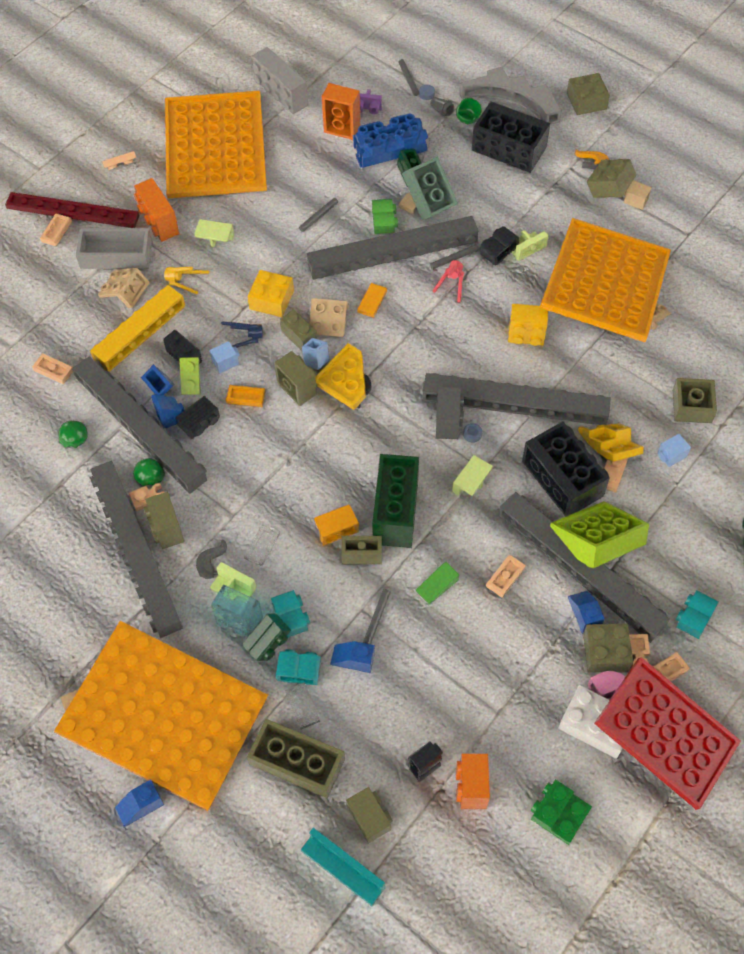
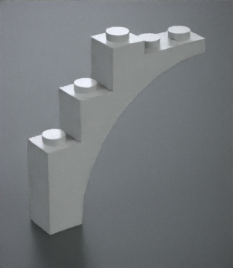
(518, 90)

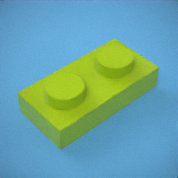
(190, 376)

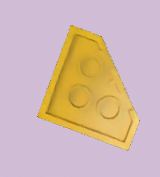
(344, 377)

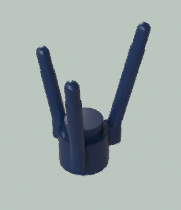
(254, 331)

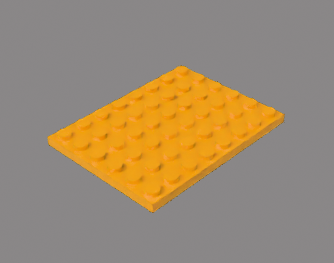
(214, 144)
(607, 280)
(162, 715)

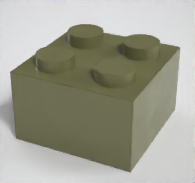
(588, 94)
(611, 178)
(296, 378)
(694, 400)
(163, 520)
(607, 648)

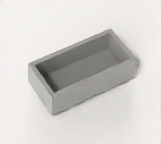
(280, 80)
(114, 248)

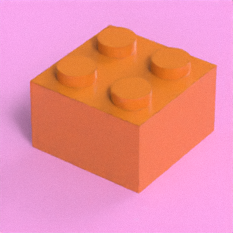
(473, 788)

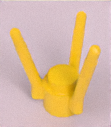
(174, 274)

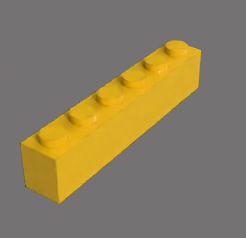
(138, 328)

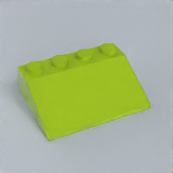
(601, 533)

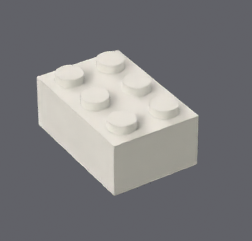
(580, 720)

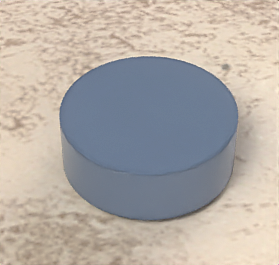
(426, 92)
(472, 432)

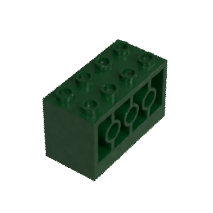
(396, 500)

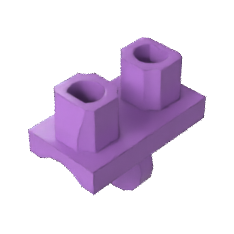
(370, 102)

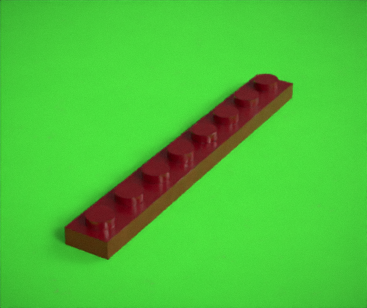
(72, 209)

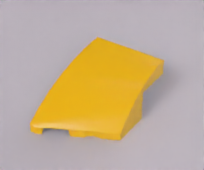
(611, 441)

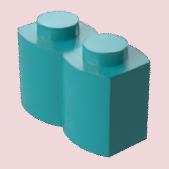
(289, 609)
(697, 614)
(298, 667)

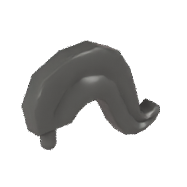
(203, 562)

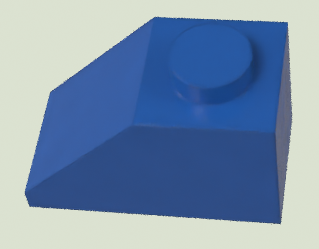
(157, 381)
(166, 409)
(586, 609)
(353, 656)
(139, 803)

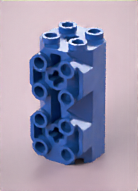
(383, 143)

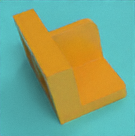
(336, 524)

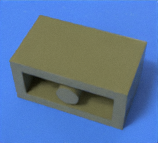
(297, 329)
(361, 550)
(369, 815)

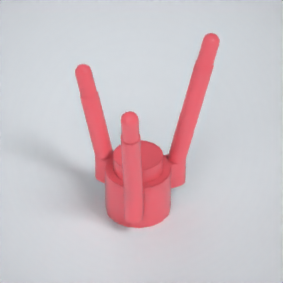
(453, 271)

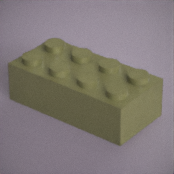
(296, 758)

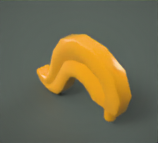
(598, 156)

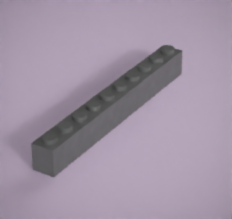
(392, 247)
(522, 399)
(140, 424)
(136, 550)
(599, 581)

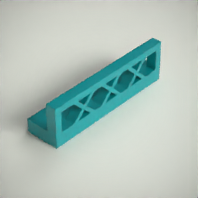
(343, 867)

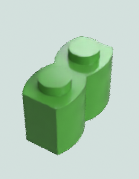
(383, 216)

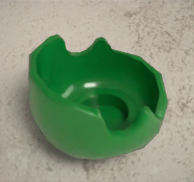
(468, 111)
(72, 434)
(148, 472)

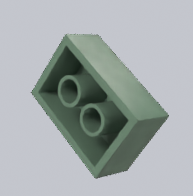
(430, 188)

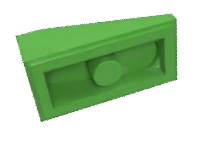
(438, 583)

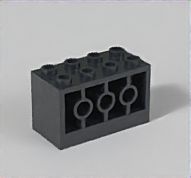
(510, 136)
(565, 469)

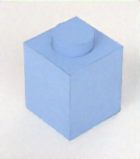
(315, 353)
(224, 357)
(673, 450)

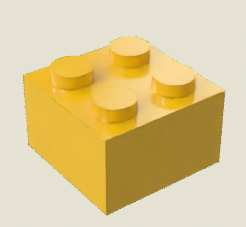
(270, 293)
(527, 324)

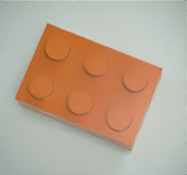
(341, 110)
(156, 210)

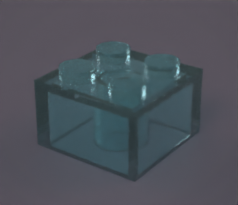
(236, 611)

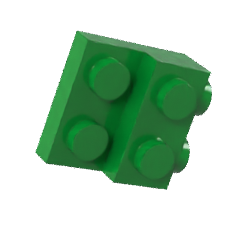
(560, 811)

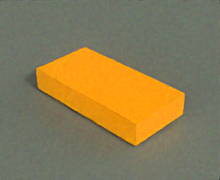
(372, 300)
(245, 396)

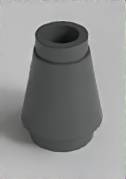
(443, 106)

